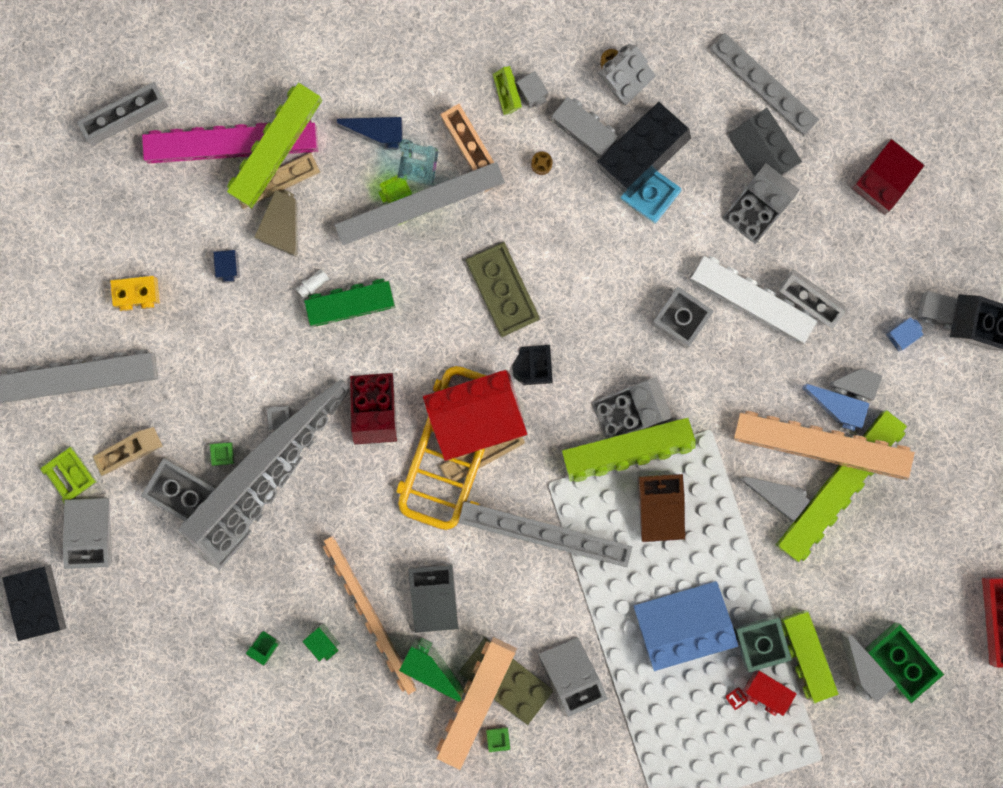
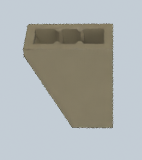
(280, 223)

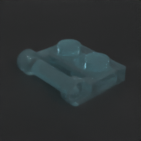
(415, 169)

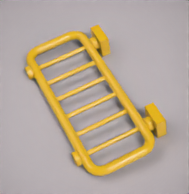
(405, 488)

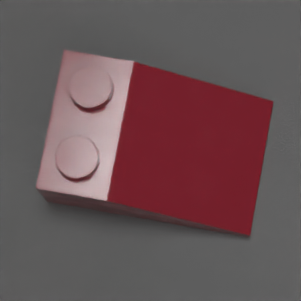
(888, 177)

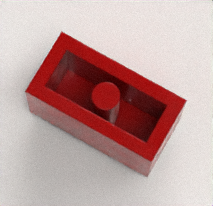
(769, 692)

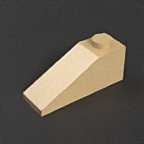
(127, 450)

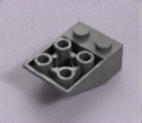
(433, 598)

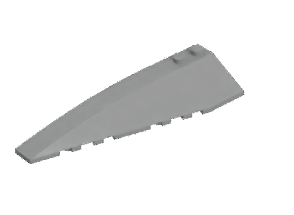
(224, 517)

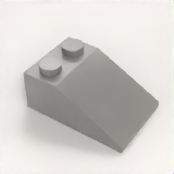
(866, 673)

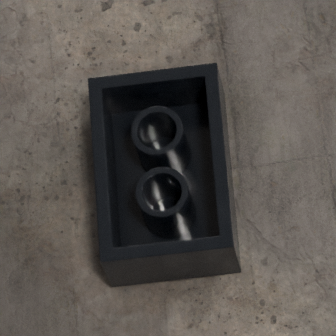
(978, 322)
(34, 603)

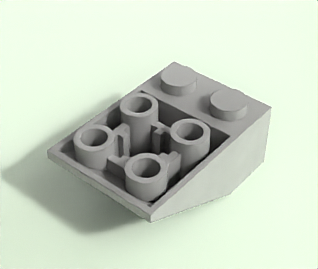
(760, 203)
(632, 409)
(87, 533)
(572, 677)

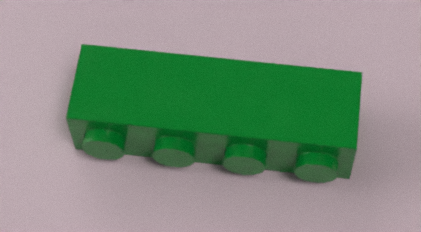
(349, 304)

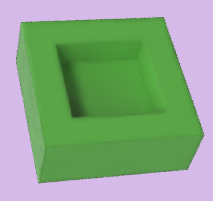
(222, 454)
(498, 739)

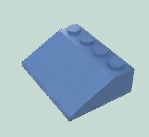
(685, 626)

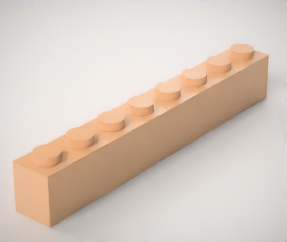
(824, 446)

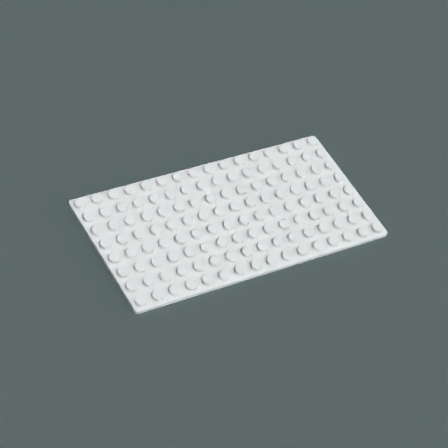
(680, 713)

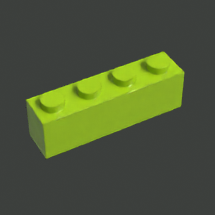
(809, 657)

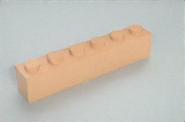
(476, 703)

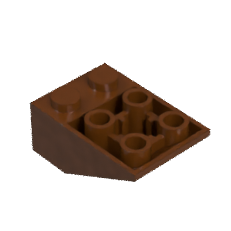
(661, 507)

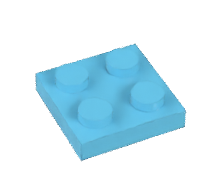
(653, 197)

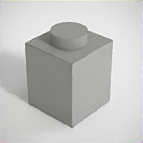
(532, 90)

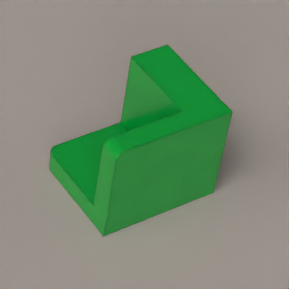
(263, 648)

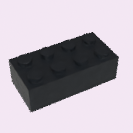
(644, 149)

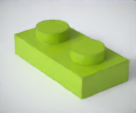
(507, 90)

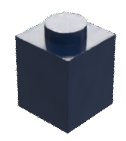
(226, 265)

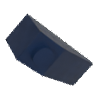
(380, 130)

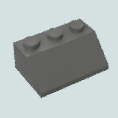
(762, 142)

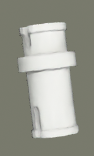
(308, 287)

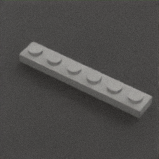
(764, 84)

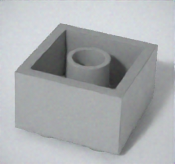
(682, 317)

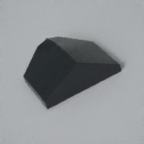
(533, 365)

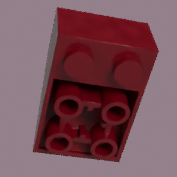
(373, 409)

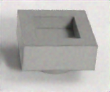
(277, 416)

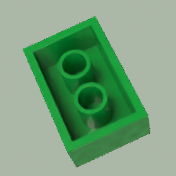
(904, 662)

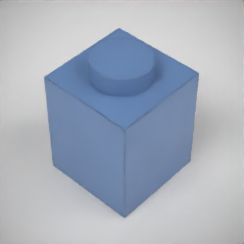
(905, 333)

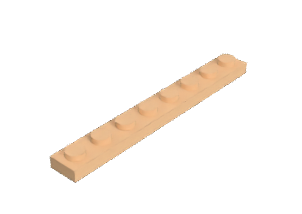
(364, 607)

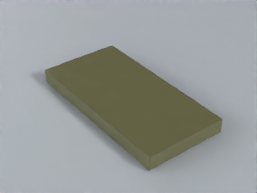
(502, 289)

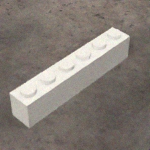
(753, 300)

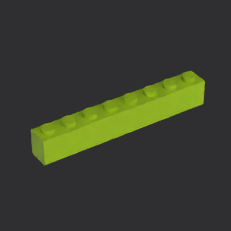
(835, 494)

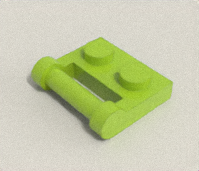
(73, 470)

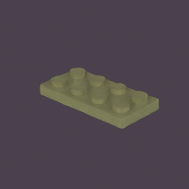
(520, 689)

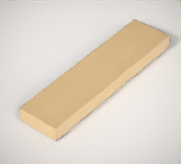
(289, 175)
(456, 471)

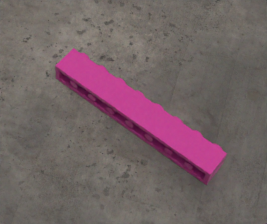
(215, 143)

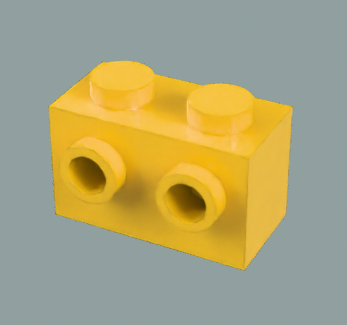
(135, 292)

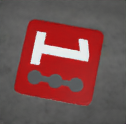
(736, 698)

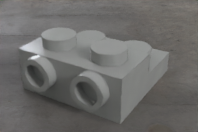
(627, 73)

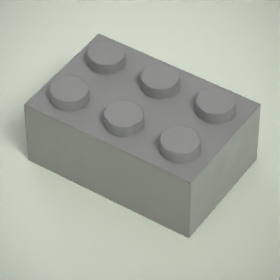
(177, 489)

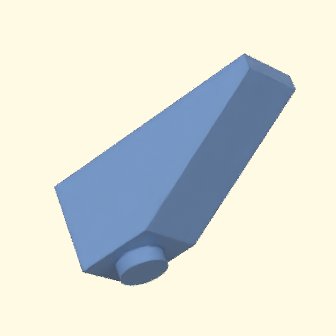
(840, 407)

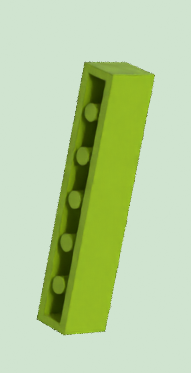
(274, 145)
(629, 449)

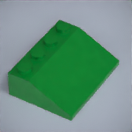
(429, 668)

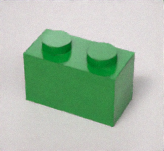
(322, 643)

